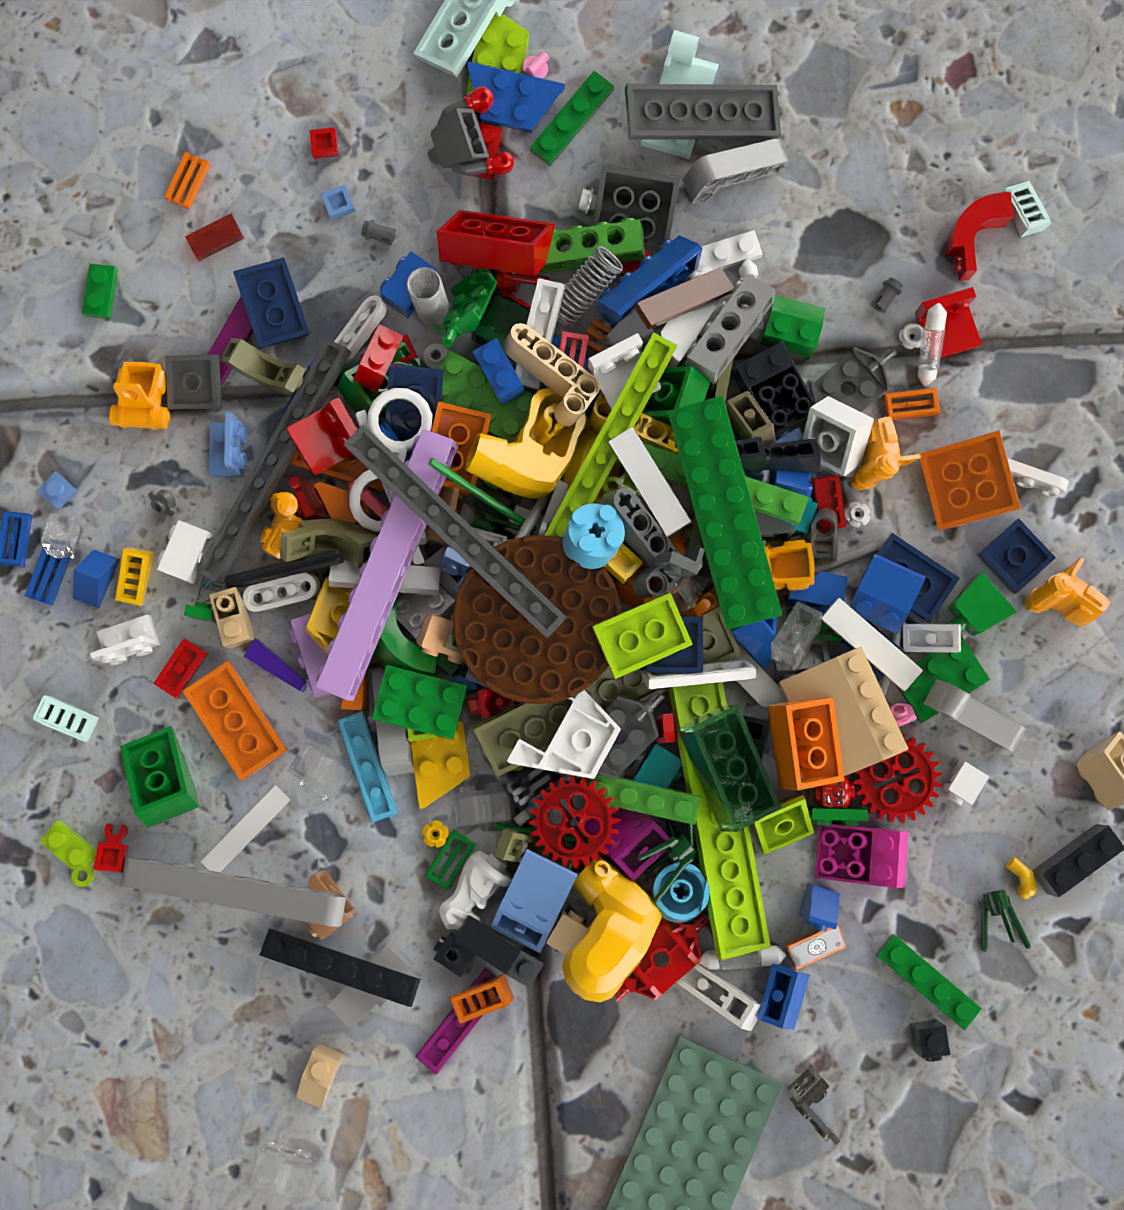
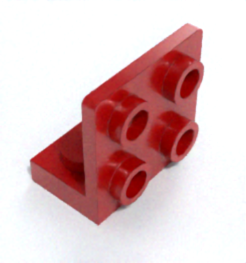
(959, 325)
(322, 436)

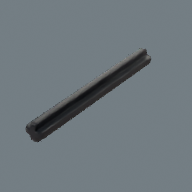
(285, 569)

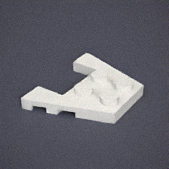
(578, 743)

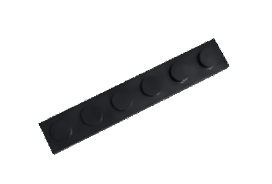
(340, 967)

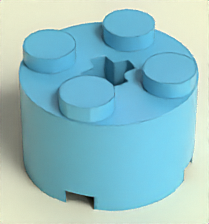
(593, 535)
(687, 907)

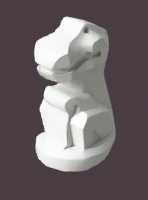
(478, 882)

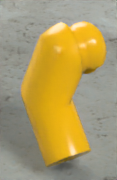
(1026, 876)

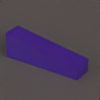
(268, 660)

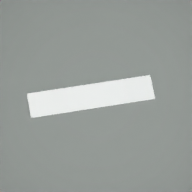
(245, 830)

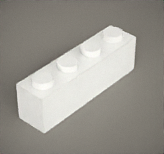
(686, 327)

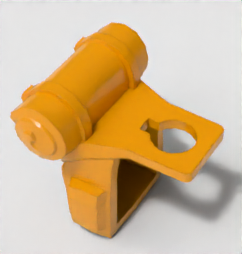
(139, 397)
(881, 456)
(284, 507)
(791, 565)
(1069, 597)

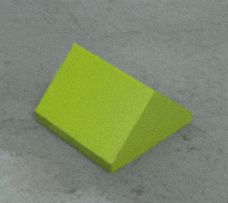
(784, 825)

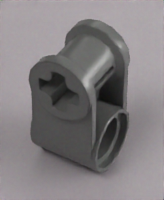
(824, 540)

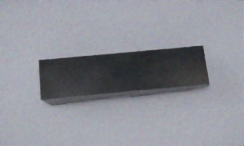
(785, 456)

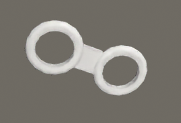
(399, 448)

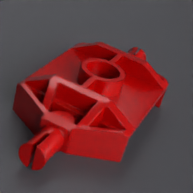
(681, 945)

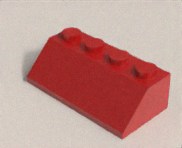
(495, 242)

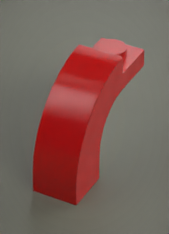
(985, 213)

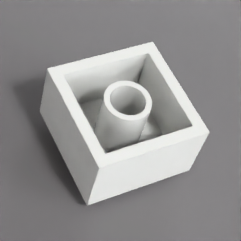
(839, 434)

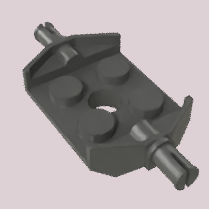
(860, 370)
(640, 728)

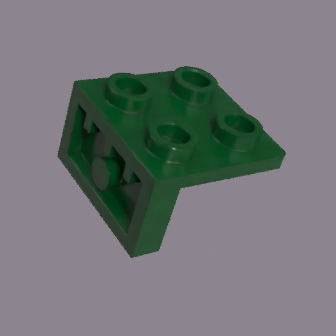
(499, 321)

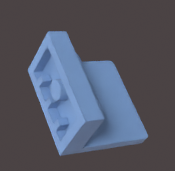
(227, 448)

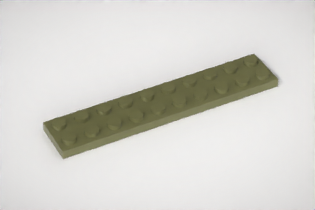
(539, 722)

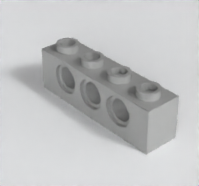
(749, 292)

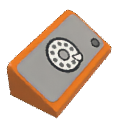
(814, 946)

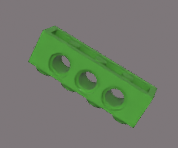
(628, 250)

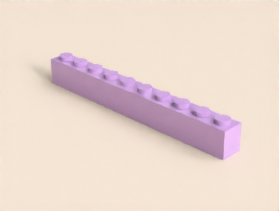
(382, 575)

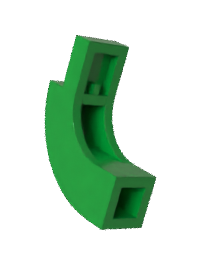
(399, 652)

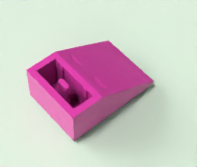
(862, 855)

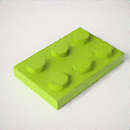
(642, 635)

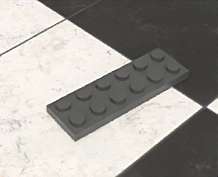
(702, 112)

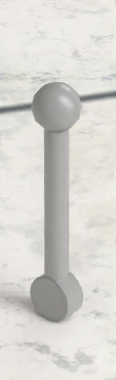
(371, 698)

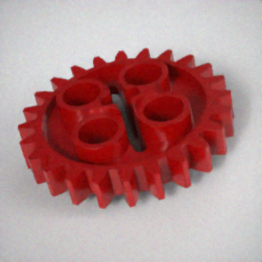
(904, 800)
(553, 834)

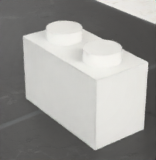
(184, 551)

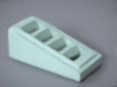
(1038, 212)
(45, 707)

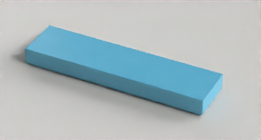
(367, 766)

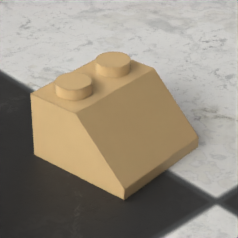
(1105, 770)

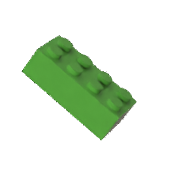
(469, 388)

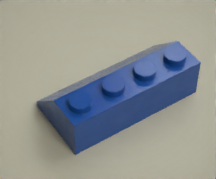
(656, 274)

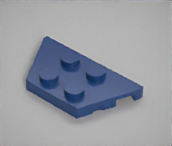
(518, 97)

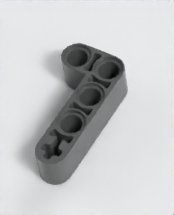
(639, 538)

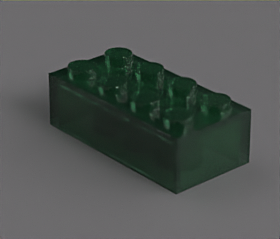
(729, 768)

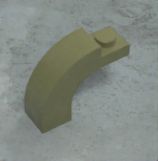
(262, 368)
(326, 535)
(513, 844)

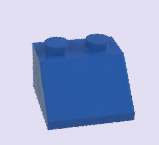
(886, 593)

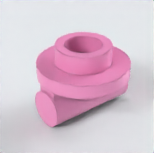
(536, 65)
(903, 713)

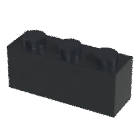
(1078, 860)

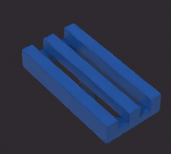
(23, 539)
(38, 573)

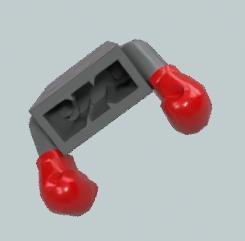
(460, 141)

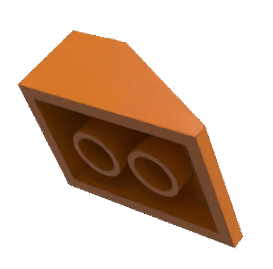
(462, 427)

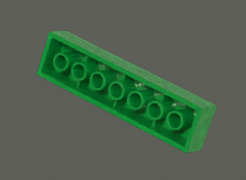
(725, 513)

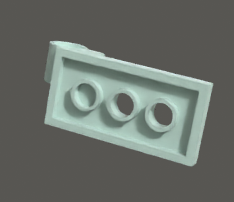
(464, 36)
(682, 68)

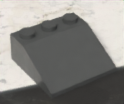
(640, 196)

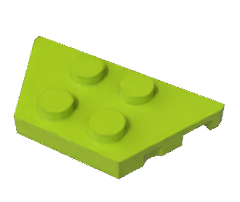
(501, 46)

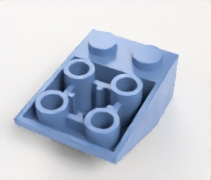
(533, 900)

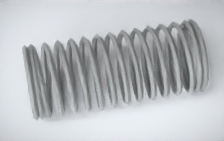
(608, 268)
(428, 296)

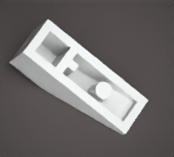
(721, 996)

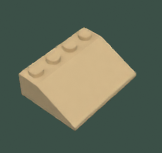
(862, 714)

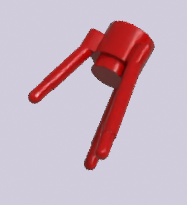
(511, 282)

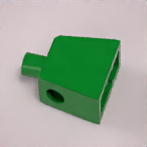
(979, 606)

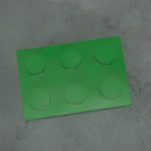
(956, 669)
(419, 702)

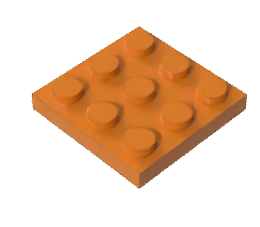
(969, 481)

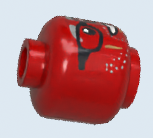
(835, 795)

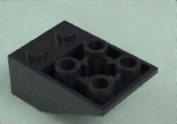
(775, 386)

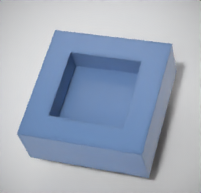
(338, 202)
(787, 436)
(57, 490)
(453, 563)

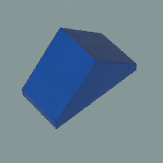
(93, 578)

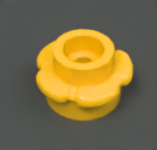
(429, 839)

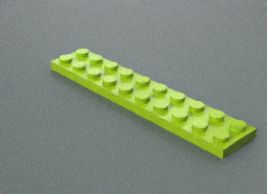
(724, 856)

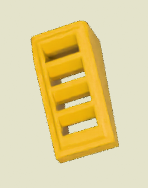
(145, 567)

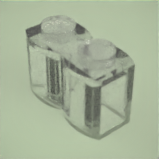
(481, 805)

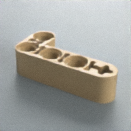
(554, 370)

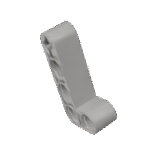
(733, 167)
(974, 715)
(393, 741)

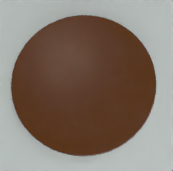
(513, 654)

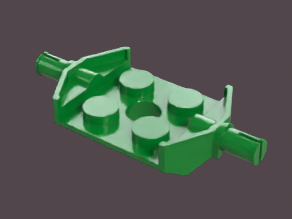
(468, 305)

